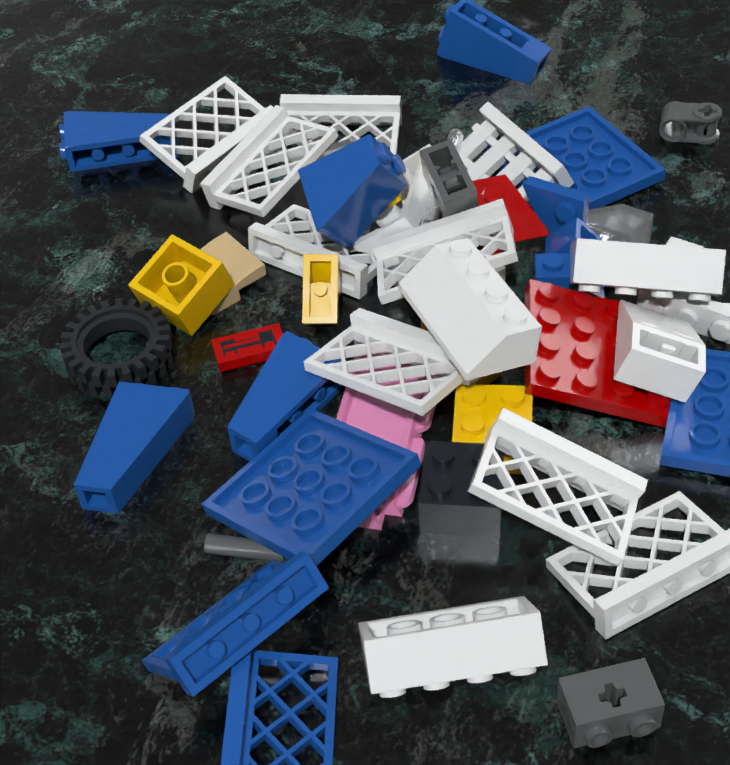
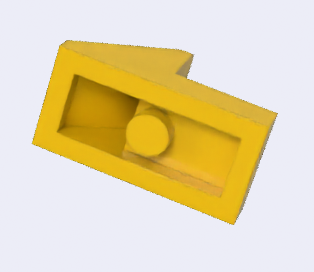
(321, 289)

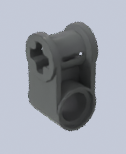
(690, 122)

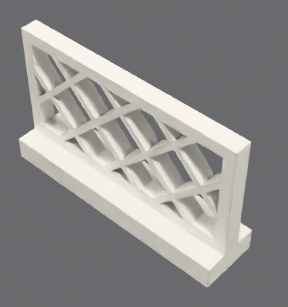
(347, 110)
(257, 152)
(208, 158)
(483, 225)
(287, 250)
(398, 345)
(566, 466)
(664, 580)

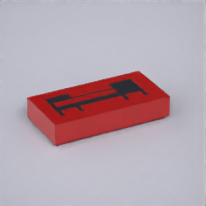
(246, 347)

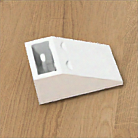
(658, 352)

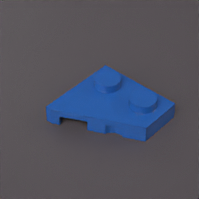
(556, 203)

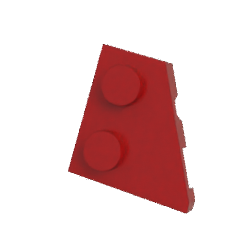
(523, 218)

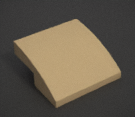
(239, 263)

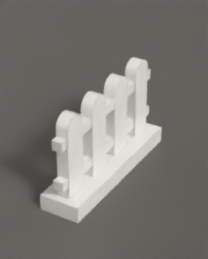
(503, 150)

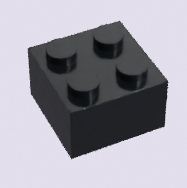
(444, 494)

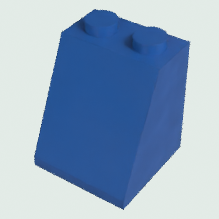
(352, 188)

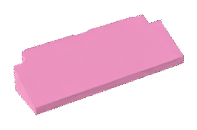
(393, 425)

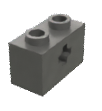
(448, 178)
(610, 703)

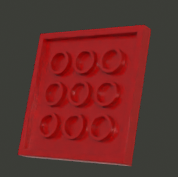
(579, 356)

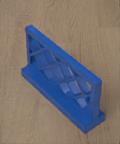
(237, 623)
(243, 703)

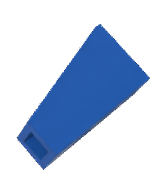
(490, 43)
(107, 138)
(279, 396)
(131, 442)

